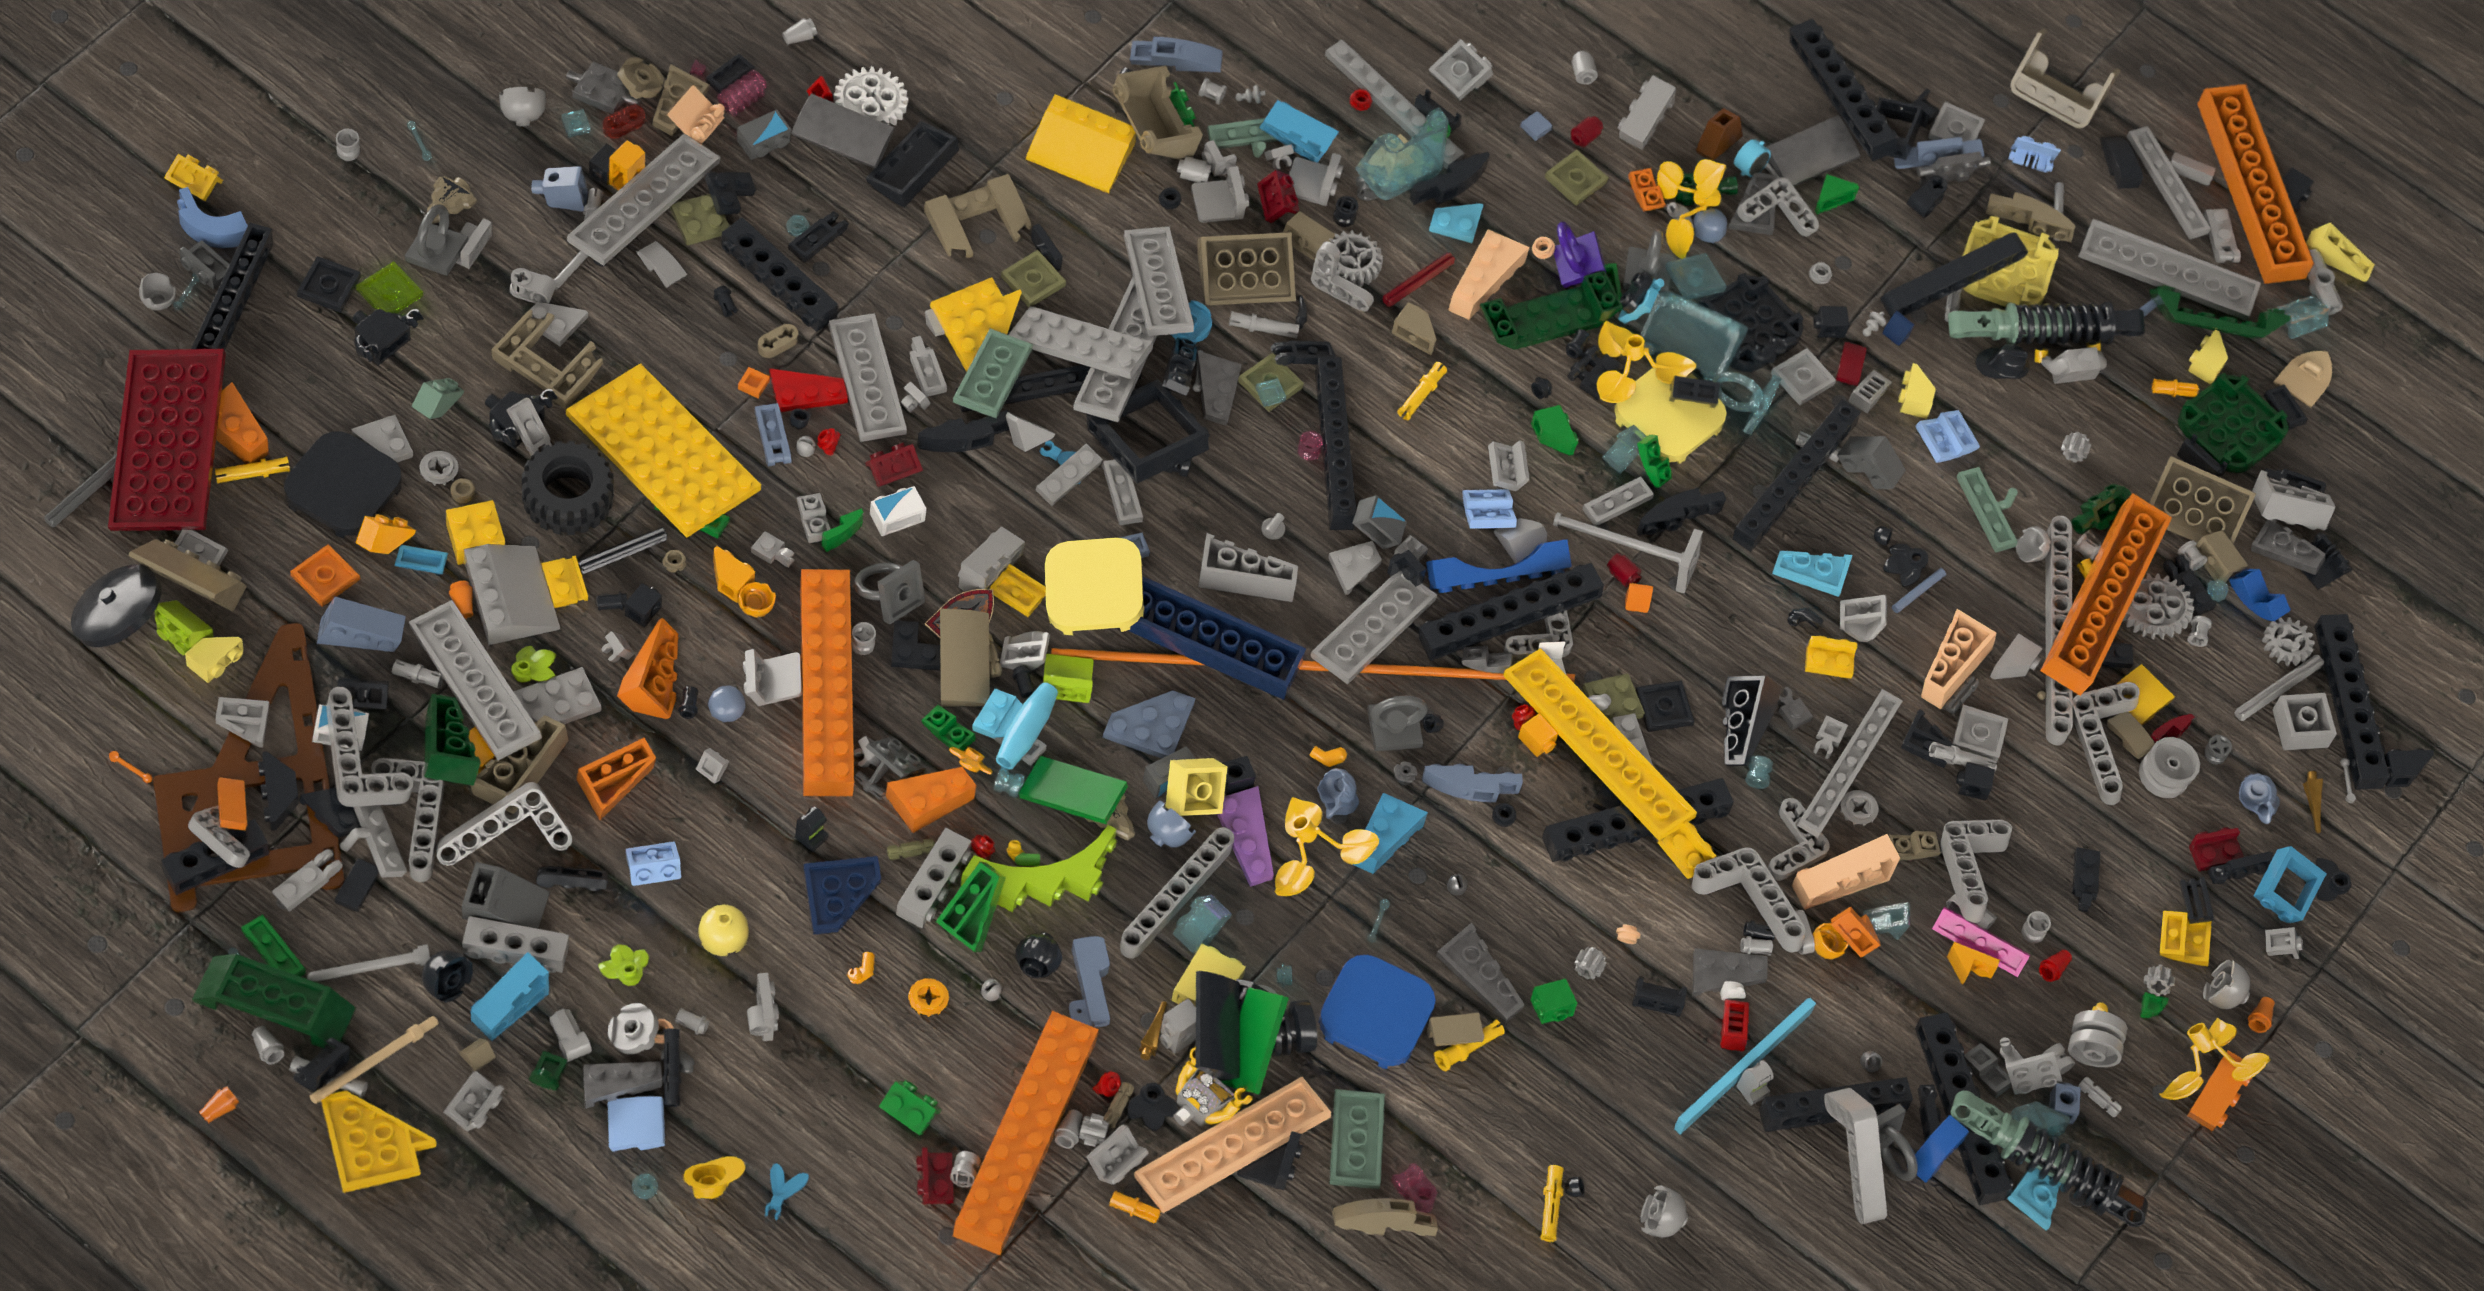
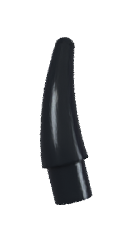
(1301, 317)

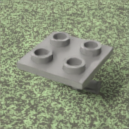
(2030, 1072)

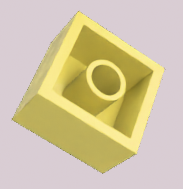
(1196, 786)

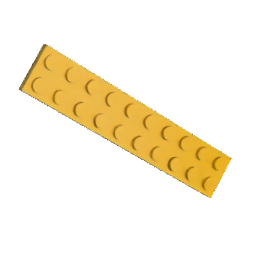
(1600, 744)

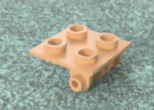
(696, 115)

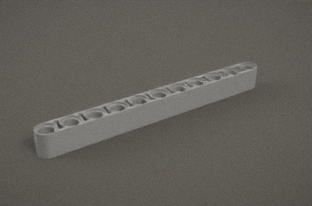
(2054, 619)

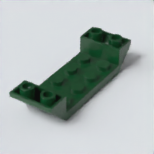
(2168, 301)
(1553, 314)
(275, 997)

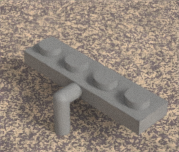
(379, 838)

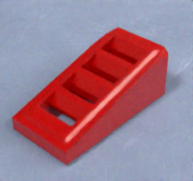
(1734, 1039)

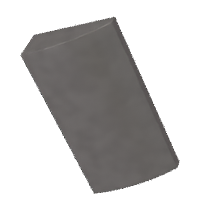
(843, 131)
(1813, 151)

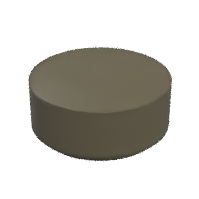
(462, 490)

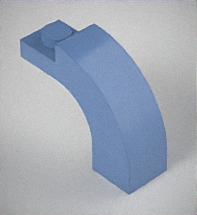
(214, 231)

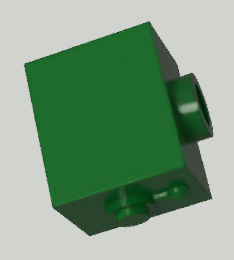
(1553, 1001)

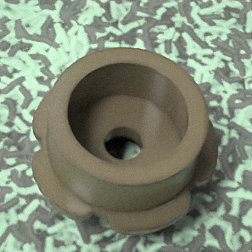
(674, 555)

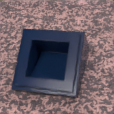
(1898, 329)

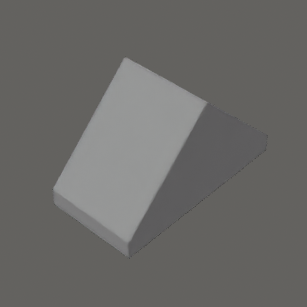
(1027, 434)

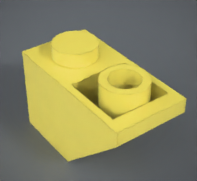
(2210, 359)
(1918, 393)
(213, 655)

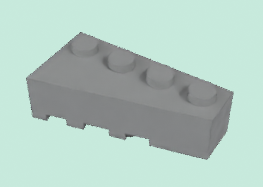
(1245, 571)

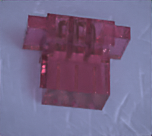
(697, 68)

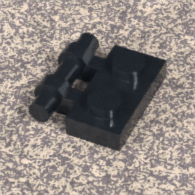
(1590, 379)

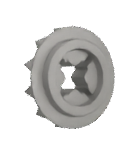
(445, 460)
(1859, 798)

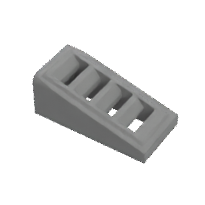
(1863, 402)

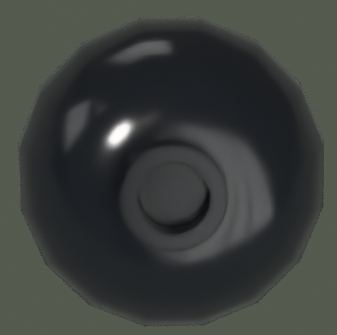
(446, 974)

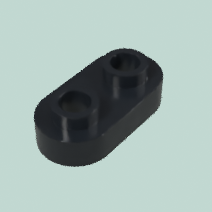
(1639, 285)

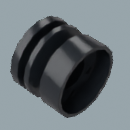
(1297, 1028)

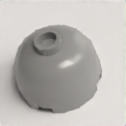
(521, 105)
(2228, 987)
(1664, 1213)

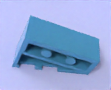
(1307, 135)
(1394, 825)
(511, 997)

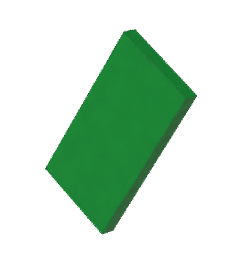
(1073, 790)
(1258, 1032)

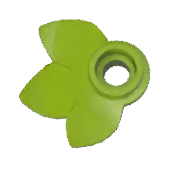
(533, 665)
(625, 964)

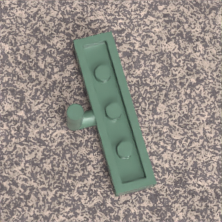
(1240, 134)
(1988, 509)

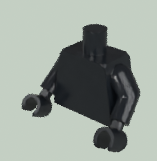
(382, 333)
(500, 421)

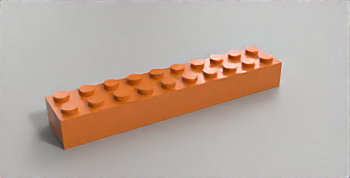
(2255, 184)
(2106, 594)
(826, 683)
(1025, 1133)

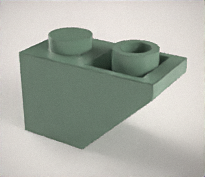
(437, 397)

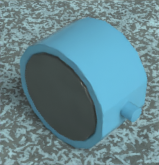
(1752, 157)

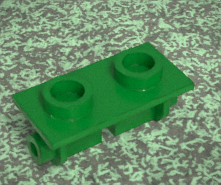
(1179, 99)

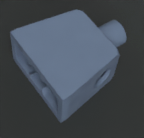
(563, 188)

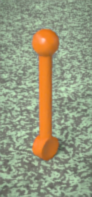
(114, 757)

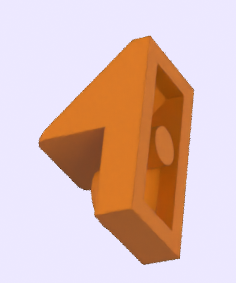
(1856, 931)

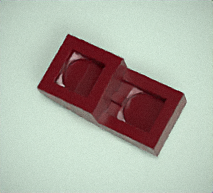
(1851, 363)
(2173, 728)

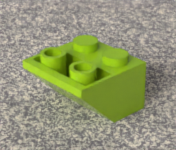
(180, 626)

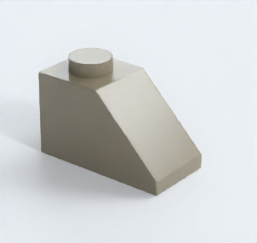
(1415, 328)

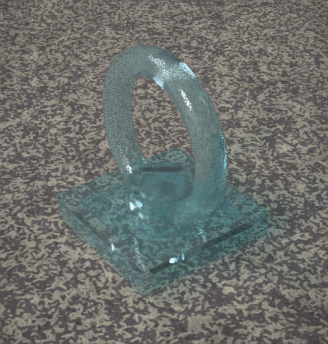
(1758, 402)

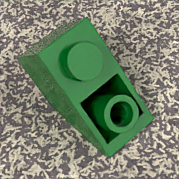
(1553, 429)

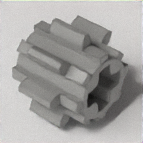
(2076, 447)
(1590, 963)
(2159, 980)
(1093, 1130)

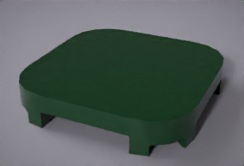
(2233, 423)

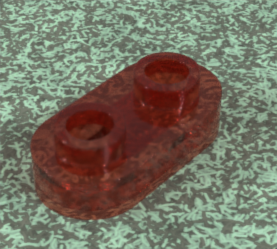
(622, 121)

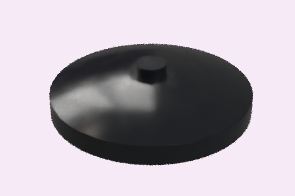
(116, 606)

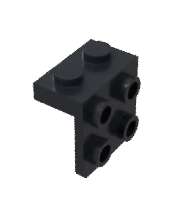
(1275, 1166)

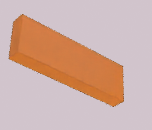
(232, 804)

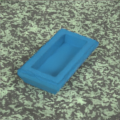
(421, 559)

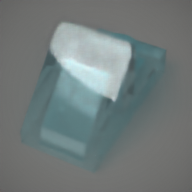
(1625, 448)
(1890, 919)

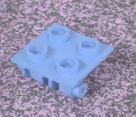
(2045, 152)

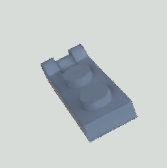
(772, 434)

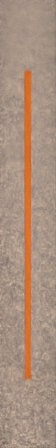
(1306, 665)

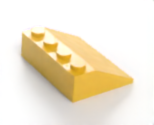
(1082, 143)

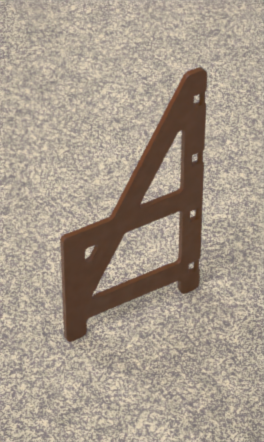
(309, 766)

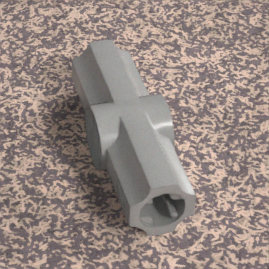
(2322, 283)

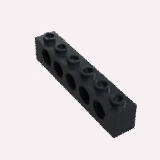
(790, 276)
(1809, 1107)

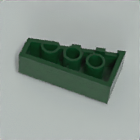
(447, 743)

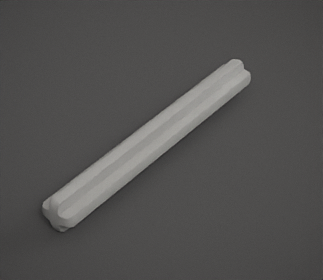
(2279, 687)

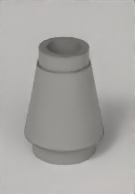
(800, 31)
(268, 1046)
(1069, 1129)

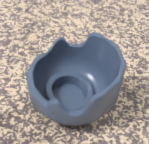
(1710, 225)
(726, 703)

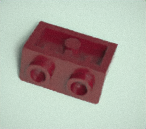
(1277, 195)
(894, 465)
(2215, 848)
(935, 1179)

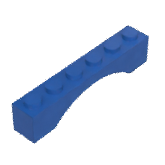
(1452, 572)

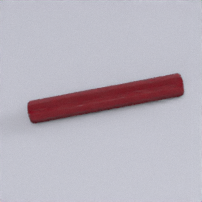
(1418, 279)

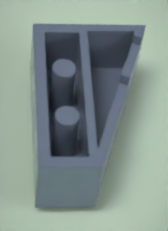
(360, 626)

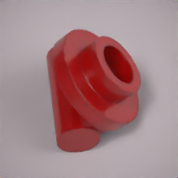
(828, 440)
(1522, 715)
(983, 846)
(1108, 1084)

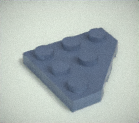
(1152, 724)

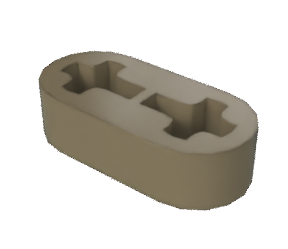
(778, 342)

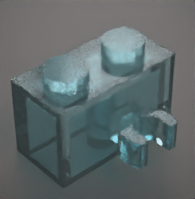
(1201, 922)

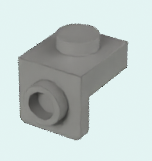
(1213, 157)

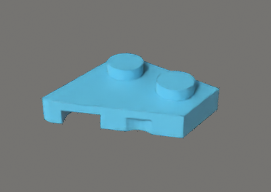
(1457, 221)

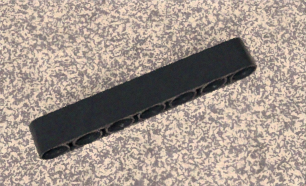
(1955, 275)

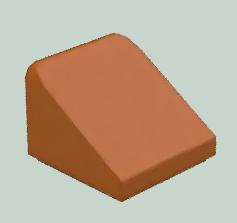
(1638, 598)

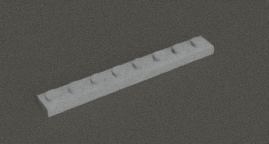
(1384, 94)
(1849, 763)

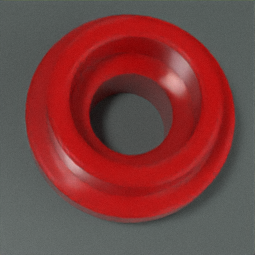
(1360, 95)

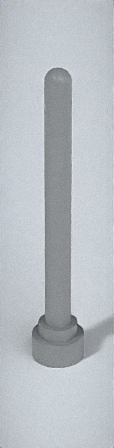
(418, 956)

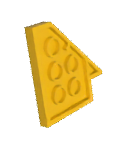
(970, 315)
(370, 1143)

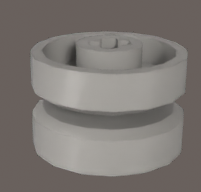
(2169, 767)
(2097, 1038)

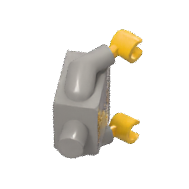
(2073, 364)

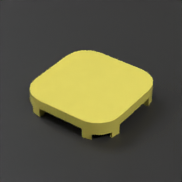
(2020, 282)
(1679, 424)
(1094, 585)

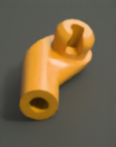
(1330, 757)
(864, 972)

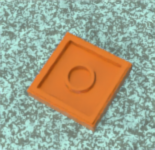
(325, 575)

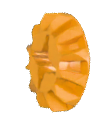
(936, 990)

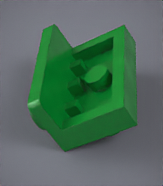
(910, 1106)

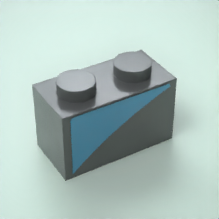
(763, 134)
(1379, 522)
(1157, 773)

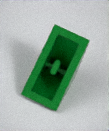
(1835, 193)

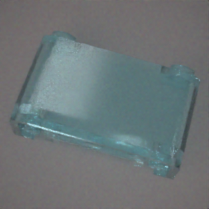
(1395, 167)
(1693, 332)

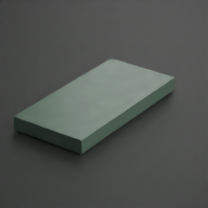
(993, 373)
(1357, 1139)

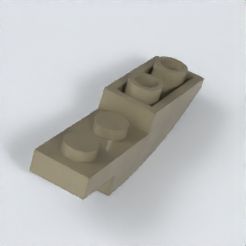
(2032, 212)
(1375, 1215)

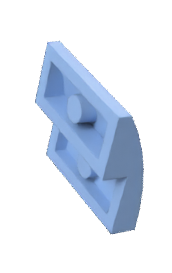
(1947, 436)
(1489, 508)
(636, 1123)

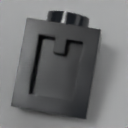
(1409, 565)

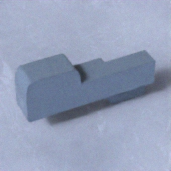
(1091, 964)

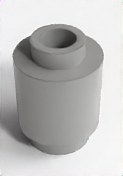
(1584, 67)
(1194, 169)

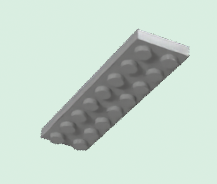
(643, 199)
(2168, 267)
(1104, 392)
(475, 680)

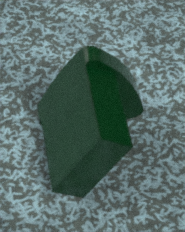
(548, 1071)

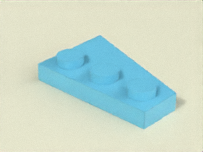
(1815, 571)
(2035, 1198)

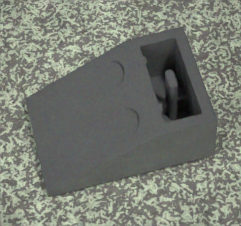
(503, 897)

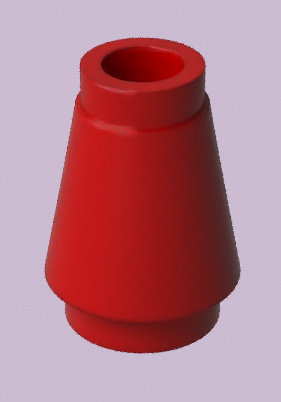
(2055, 965)

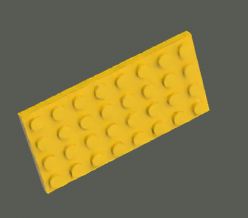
(663, 450)

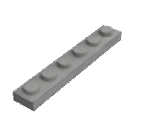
(2168, 182)

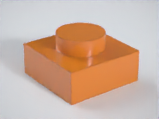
(753, 382)

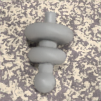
(1249, 95)
(1876, 320)

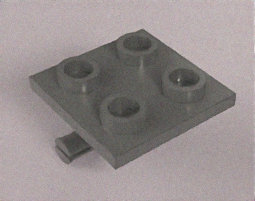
(893, 756)

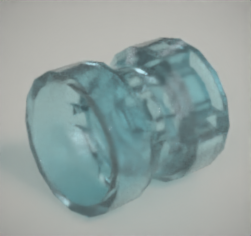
(1758, 776)
(1014, 784)

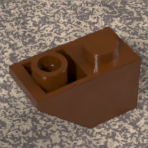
(1719, 134)

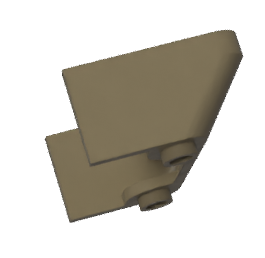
(2054, 96)

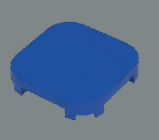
(1377, 1010)

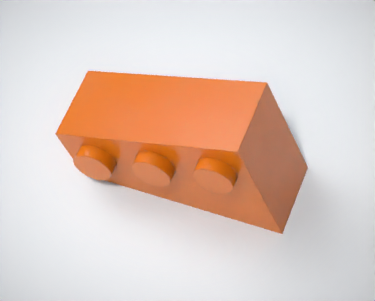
(239, 429)
(615, 775)
(930, 796)
(2217, 1095)

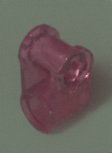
(1413, 1184)

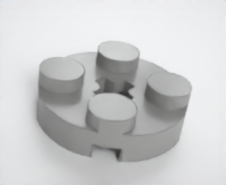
(644, 1035)

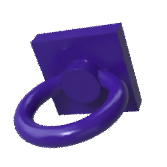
(1577, 256)

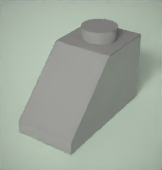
(2017, 659)

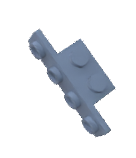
(1929, 151)

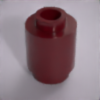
(1586, 131)
(1624, 570)

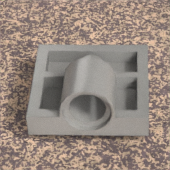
(764, 1016)

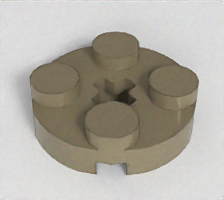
(640, 78)

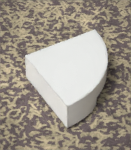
(1732, 991)

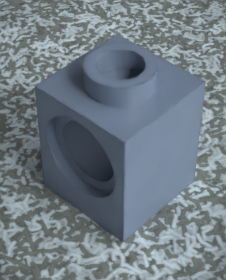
(2071, 1095)

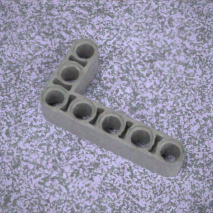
(2097, 737)
(350, 758)
(424, 811)
(503, 823)
(1958, 847)
(1750, 870)
(1864, 1152)

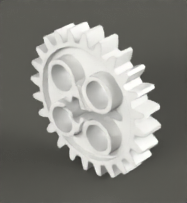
(873, 98)

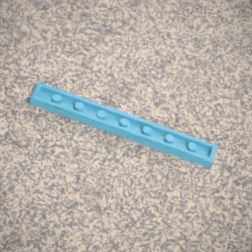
(1748, 1061)

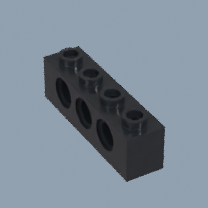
(207, 868)

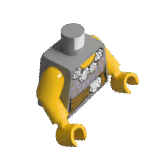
(1205, 1097)

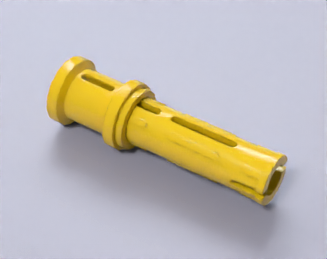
(1460, 1052)

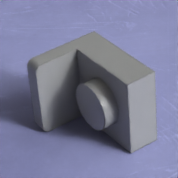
(2283, 942)

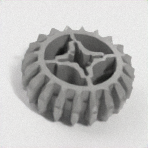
(1356, 253)

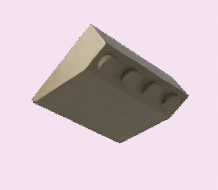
(1246, 269)
(2200, 501)
(190, 572)

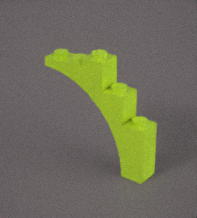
(1046, 883)

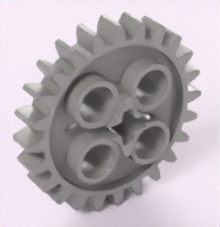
(2160, 607)

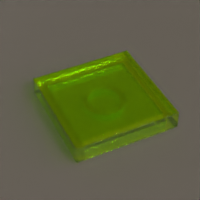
(389, 289)

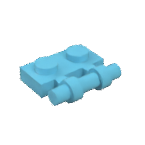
(1646, 303)

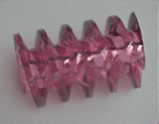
(742, 92)

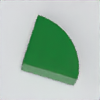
(2152, 1005)

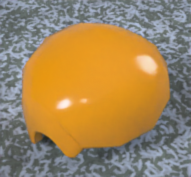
(756, 599)
(1829, 942)

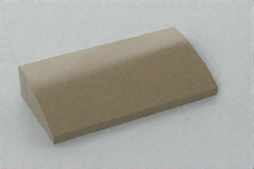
(964, 657)

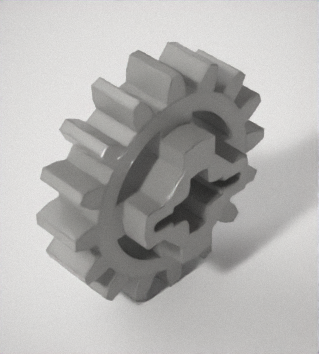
(2288, 641)

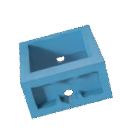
(2303, 868)

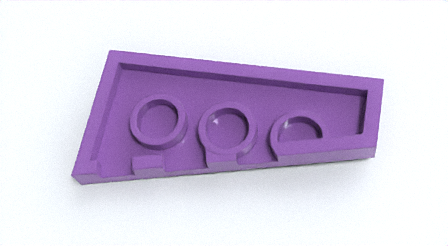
(1245, 818)

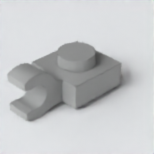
(771, 548)

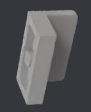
(478, 238)

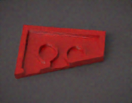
(805, 390)

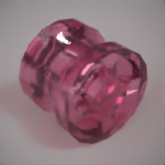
(1311, 440)

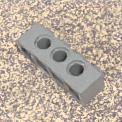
(947, 846)
(505, 935)

